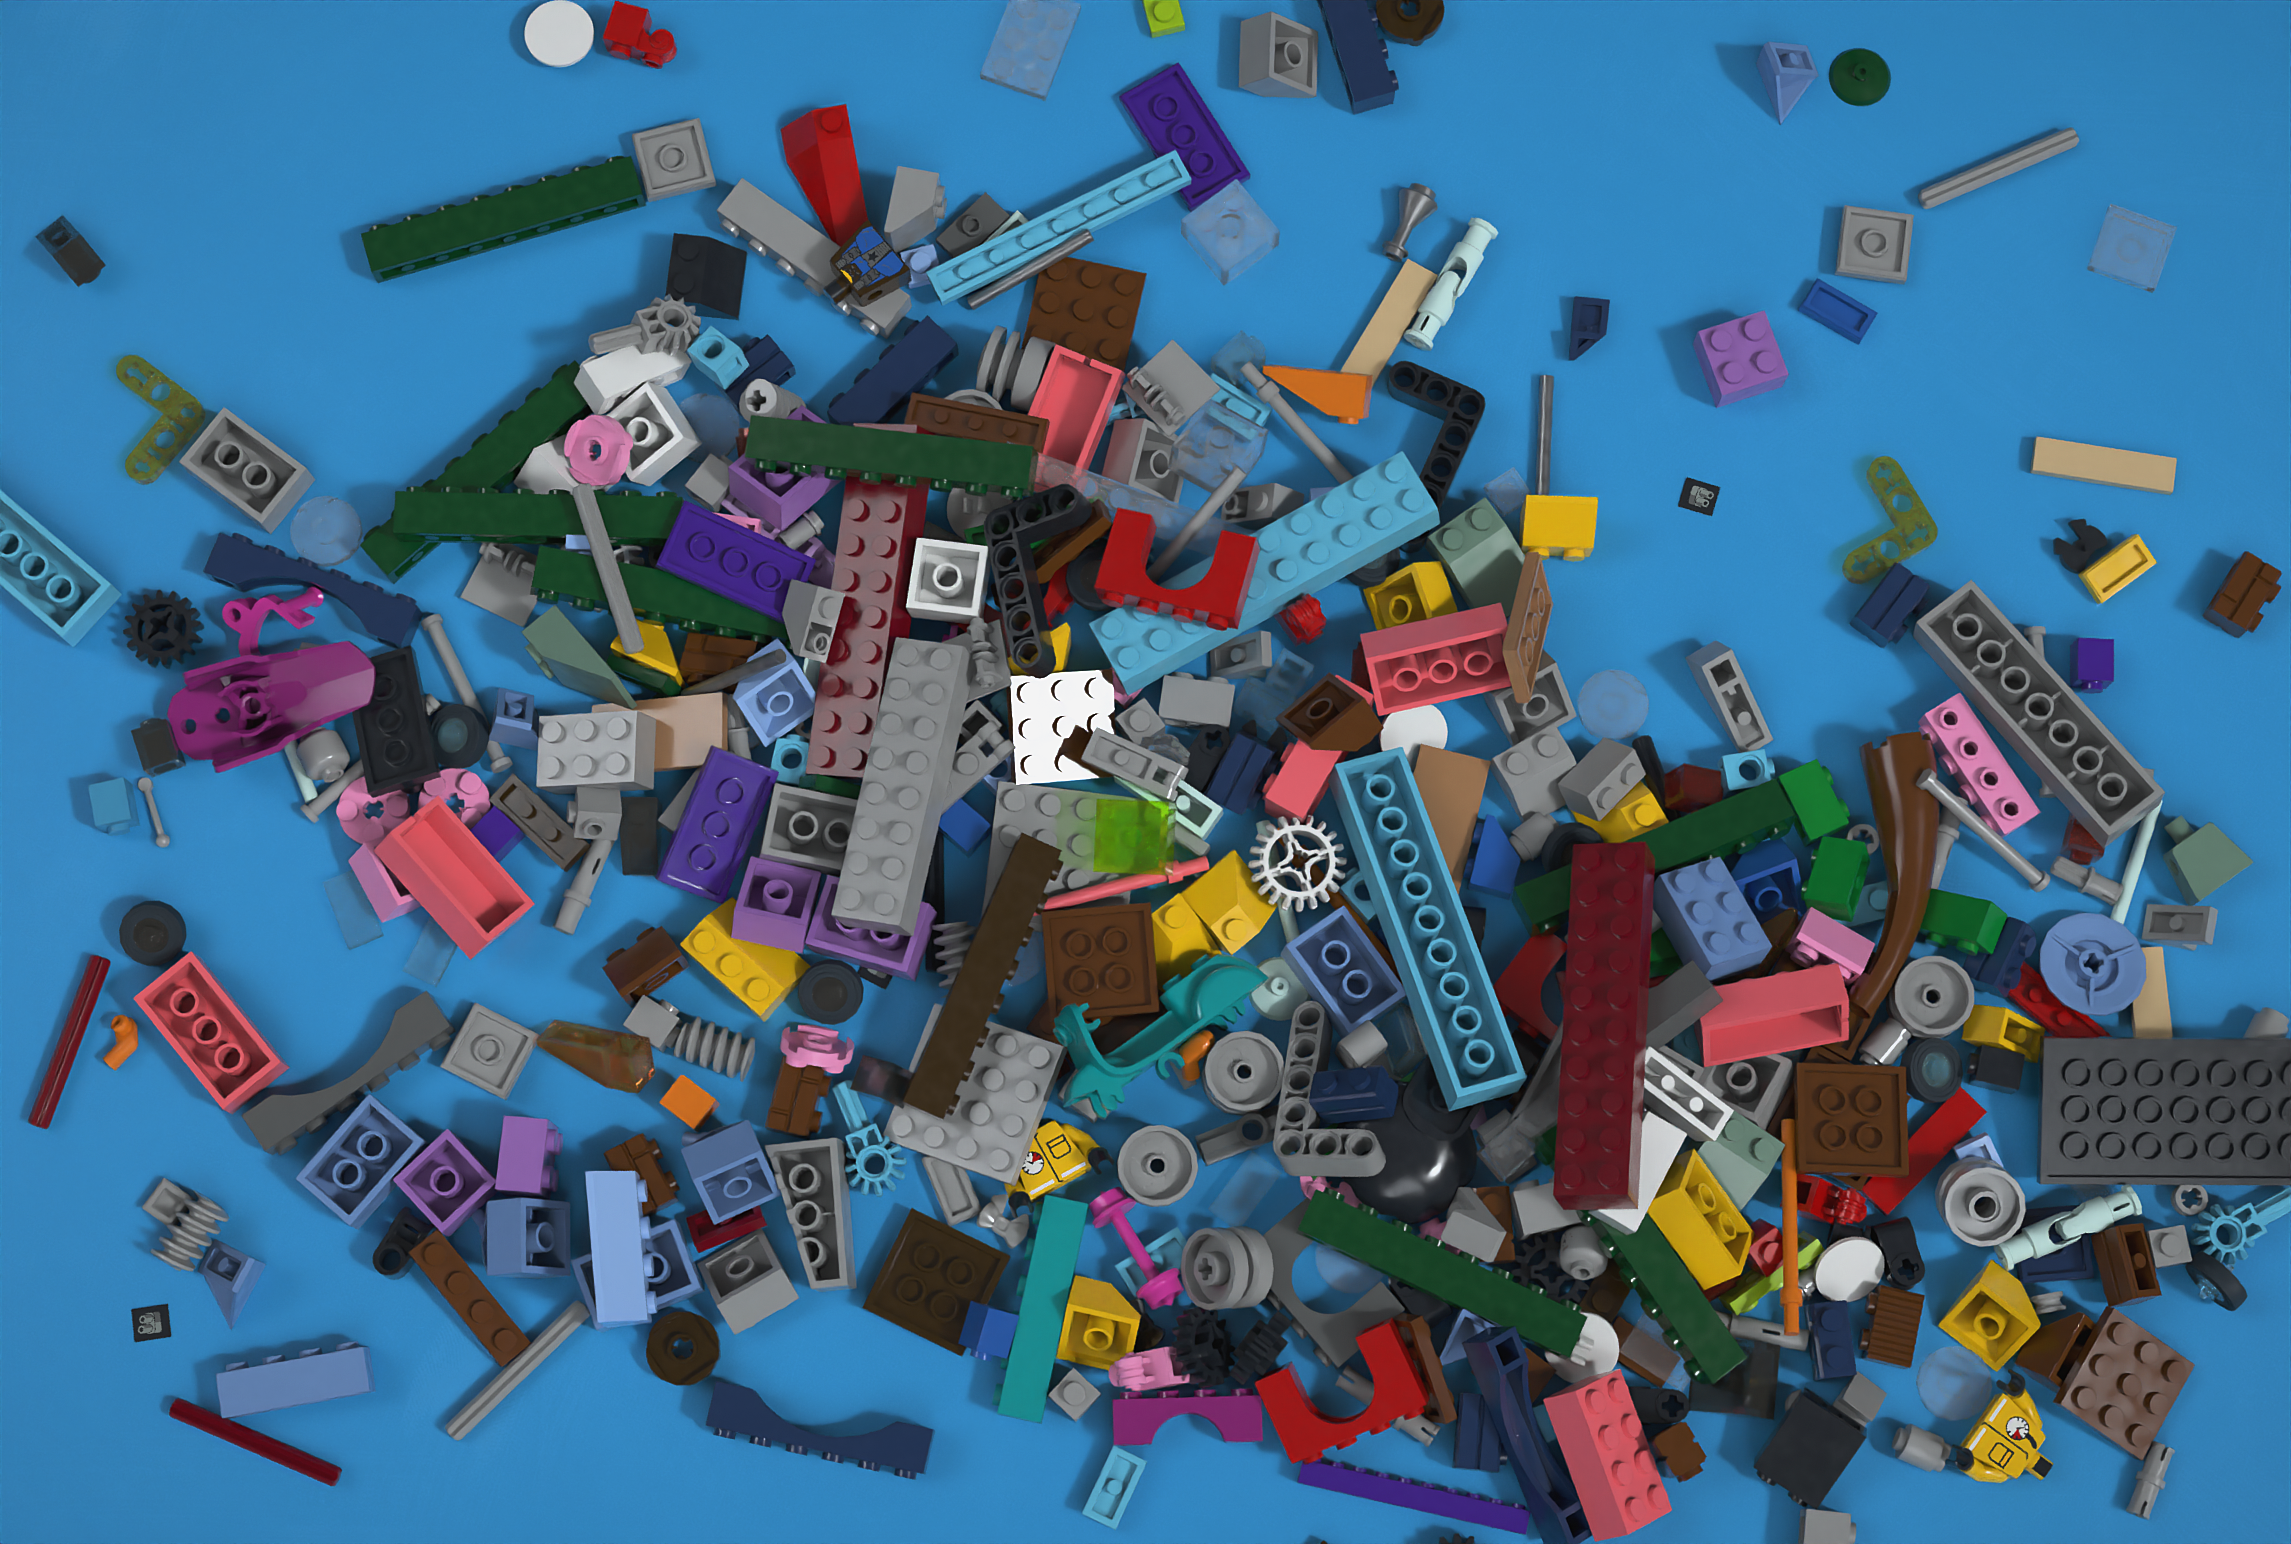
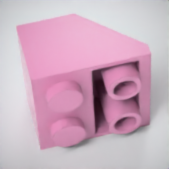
(1828, 942)

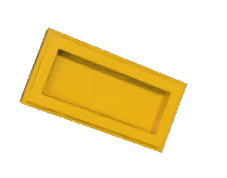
(2117, 568)

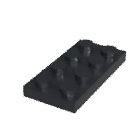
(396, 727)

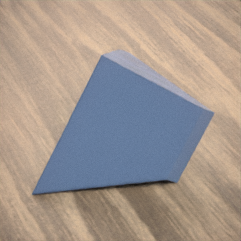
(1786, 74)
(515, 720)
(230, 1277)
(1463, 1328)

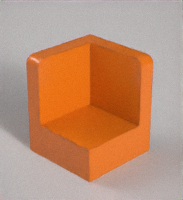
(689, 1103)

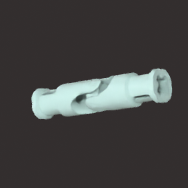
(1440, 301)
(2089, 1217)

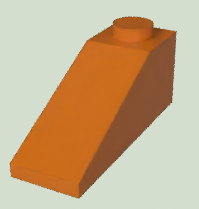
(1329, 391)

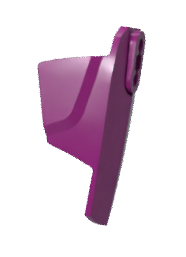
(268, 701)

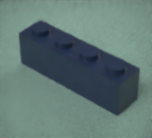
(1359, 53)
(901, 370)

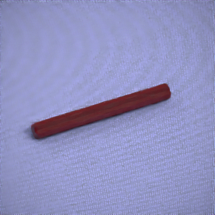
(69, 1042)
(255, 1442)

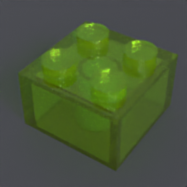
(1134, 837)

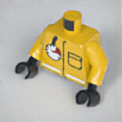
(1053, 1160)
(2004, 1438)

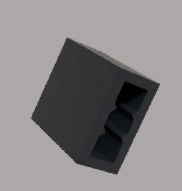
(1809, 1449)

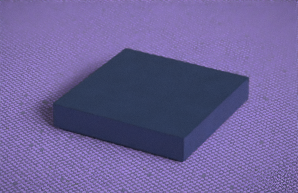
(2064, 1264)

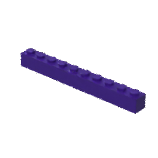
(1419, 1498)

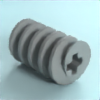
(768, 400)
(956, 942)
(715, 1048)
(191, 1233)

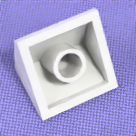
(549, 470)

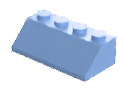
(619, 1248)

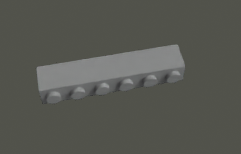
(802, 252)

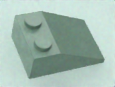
(1479, 557)
(568, 656)
(1739, 1157)

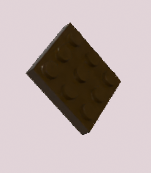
(933, 1279)

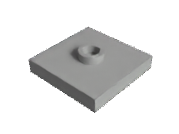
(674, 160)
(1874, 244)
(490, 1051)

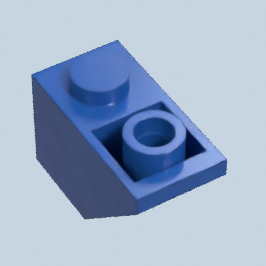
(1495, 861)

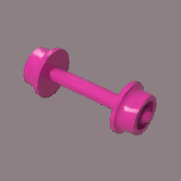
(1160, 1288)

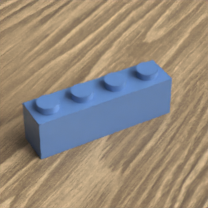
(295, 1382)

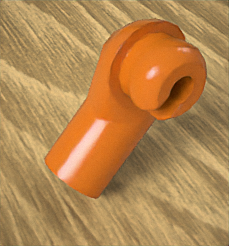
(126, 1041)
(1193, 1051)

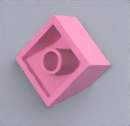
(381, 886)

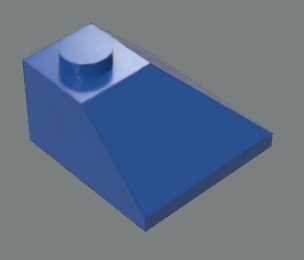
(1769, 880)

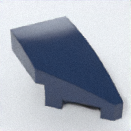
(1587, 324)

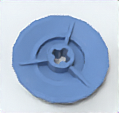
(2105, 945)

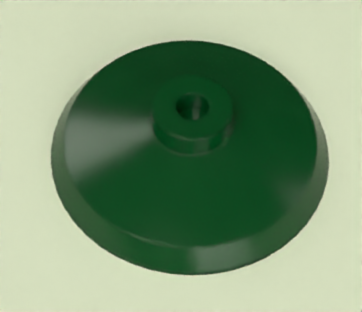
(1859, 77)

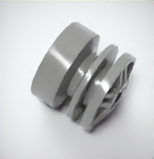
(1012, 367)

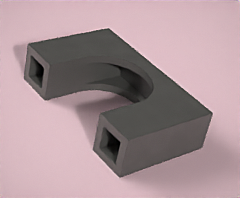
(1677, 1001)
(1329, 1332)

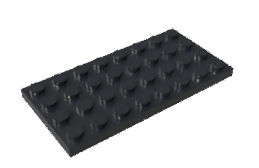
(2164, 1111)

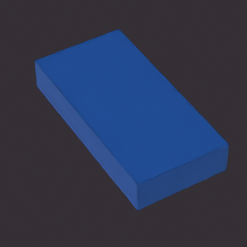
(1837, 311)

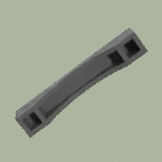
(413, 1031)

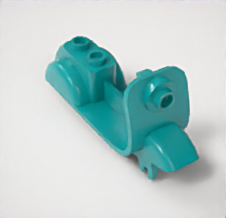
(1192, 1004)

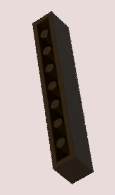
(981, 977)

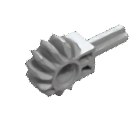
(651, 331)

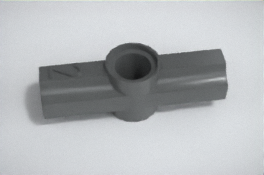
(1229, 1140)

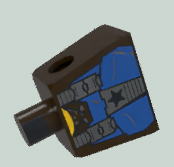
(866, 268)

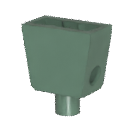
(2202, 859)

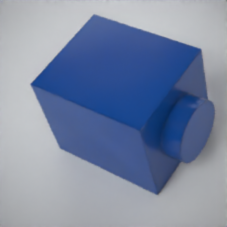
(964, 827)
(988, 1331)

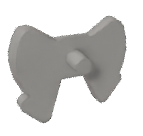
(1011, 1231)

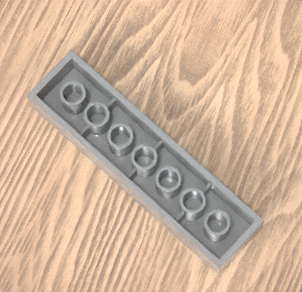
(2038, 714)
(904, 786)

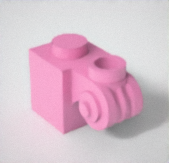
(1148, 1370)

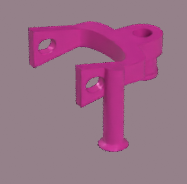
(249, 614)

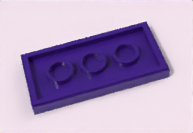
(1176, 118)
(732, 561)
(717, 824)

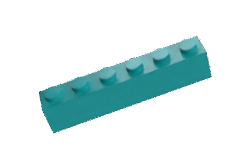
(1042, 1308)

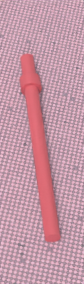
(1124, 884)

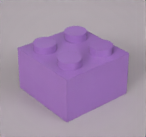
(1740, 359)
(776, 904)
(528, 1158)
(447, 1182)

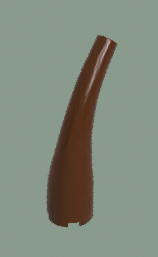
(1908, 840)

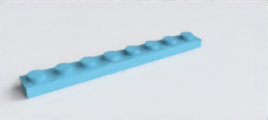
(1049, 230)

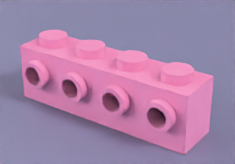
(1978, 766)

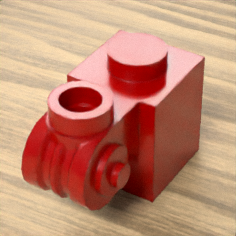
(628, 36)
(1303, 620)
(1826, 1202)

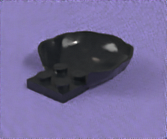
(1424, 1149)

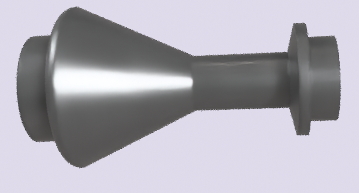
(1415, 206)

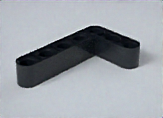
(1454, 423)
(1023, 573)

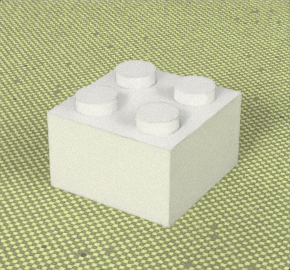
(658, 433)
(948, 581)

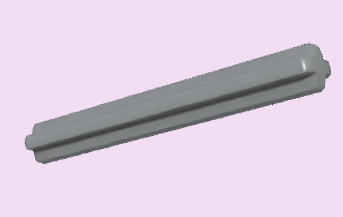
(1998, 168)
(608, 568)
(517, 1370)

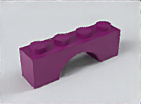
(1235, 1416)

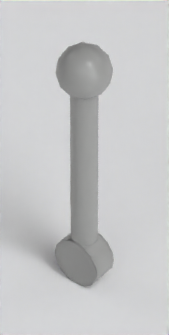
(146, 787)

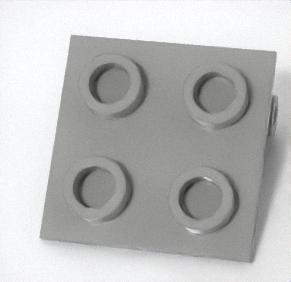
(1170, 387)
(503, 582)
(989, 656)

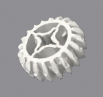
(1302, 878)

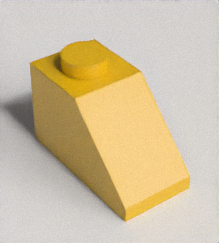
(2003, 1030)

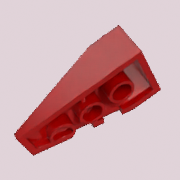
(825, 165)

